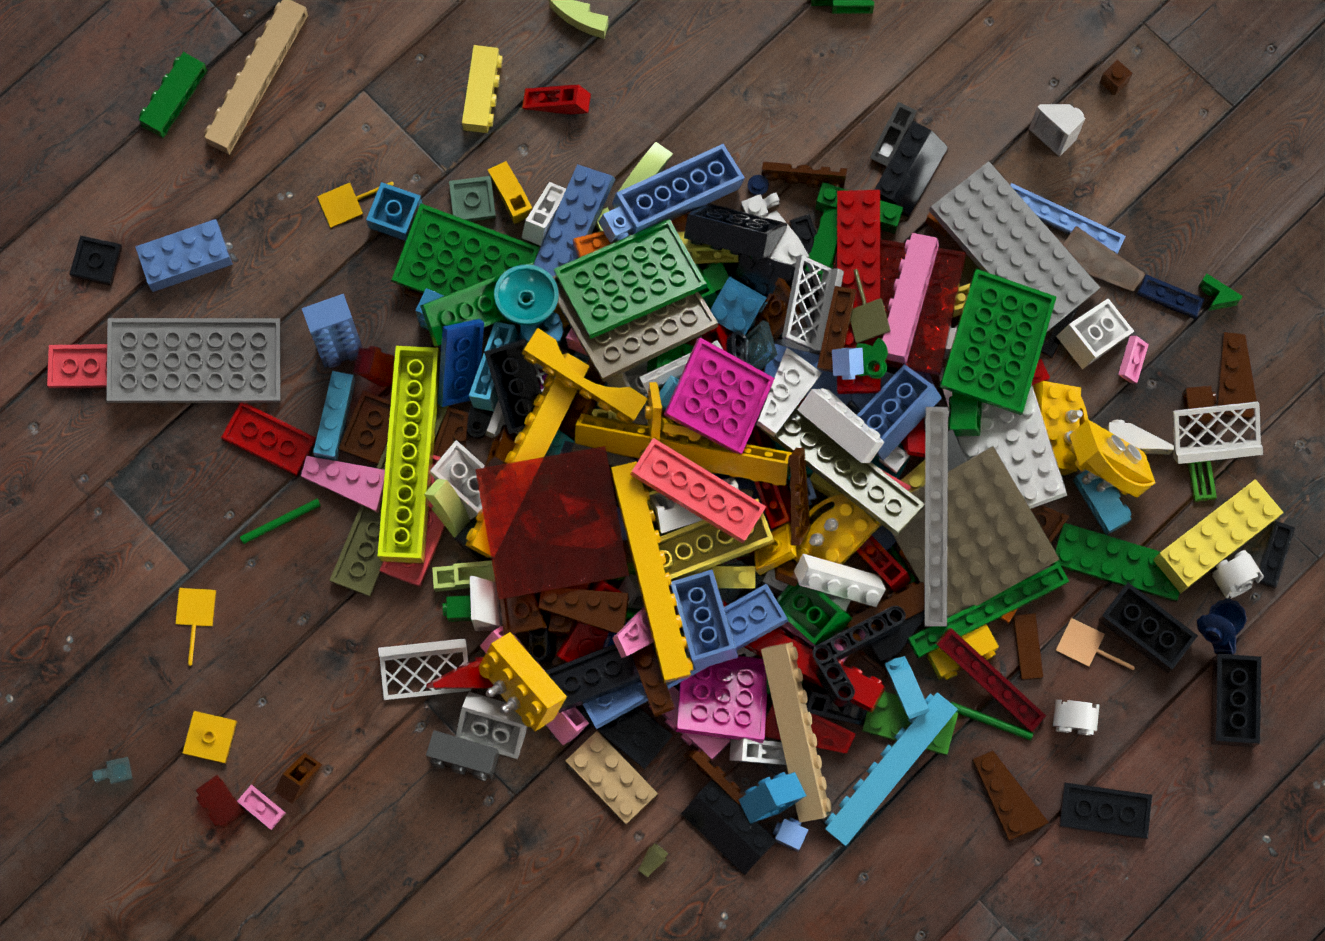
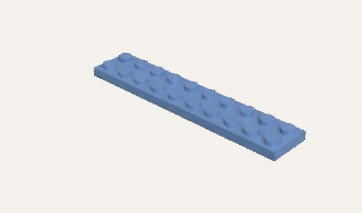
(748, 621)

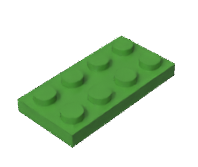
(891, 717)

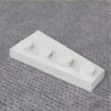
(788, 389)

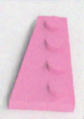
(355, 482)
(635, 634)

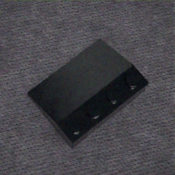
(733, 231)

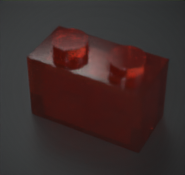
(375, 366)
(219, 801)

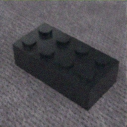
(1148, 628)
(1236, 700)

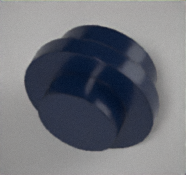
(758, 185)

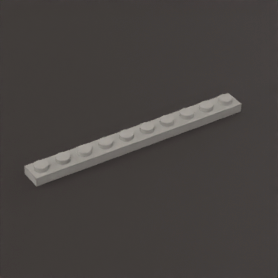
(936, 515)

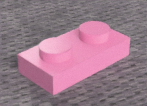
(1133, 359)
(261, 807)

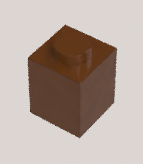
(1116, 77)

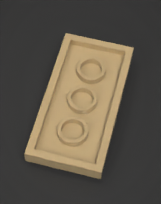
(611, 777)

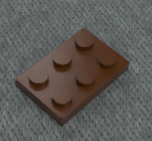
(368, 428)

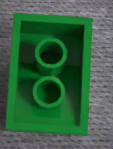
(813, 613)

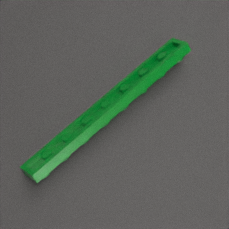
(991, 609)

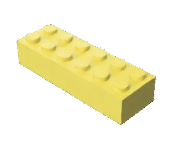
(1218, 536)
(705, 546)

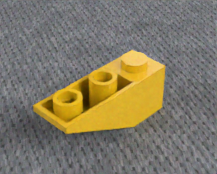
(510, 192)

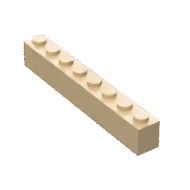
(256, 75)
(795, 729)

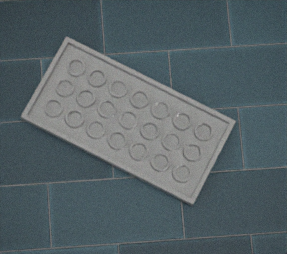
(1011, 240)
(193, 360)

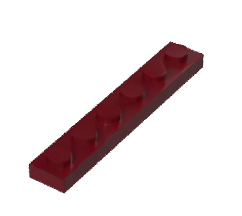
(990, 679)

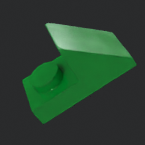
(1224, 295)

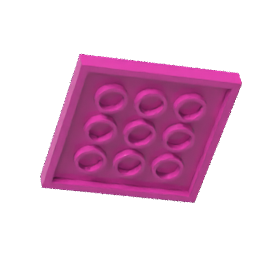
(719, 396)
(725, 701)

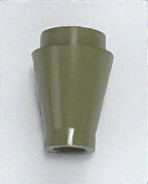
(653, 859)

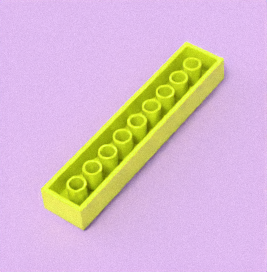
(409, 454)

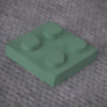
(472, 198)

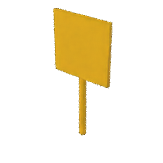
(342, 204)
(195, 609)

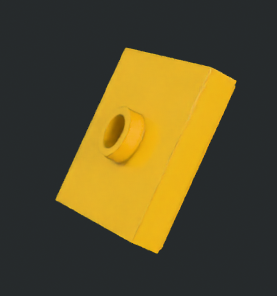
(653, 411)
(776, 553)
(209, 737)

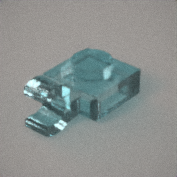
(117, 771)

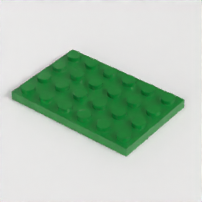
(455, 253)
(630, 278)
(998, 342)

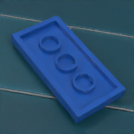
(459, 361)

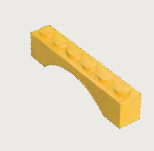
(546, 352)

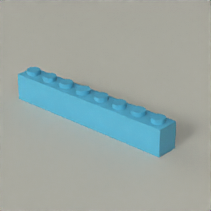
(890, 769)

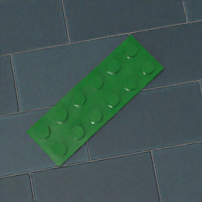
(462, 306)
(1113, 561)

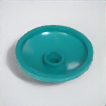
(526, 283)

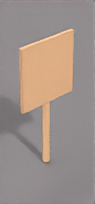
(1082, 644)

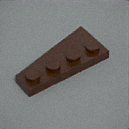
(803, 174)
(1235, 374)
(799, 497)
(1011, 803)

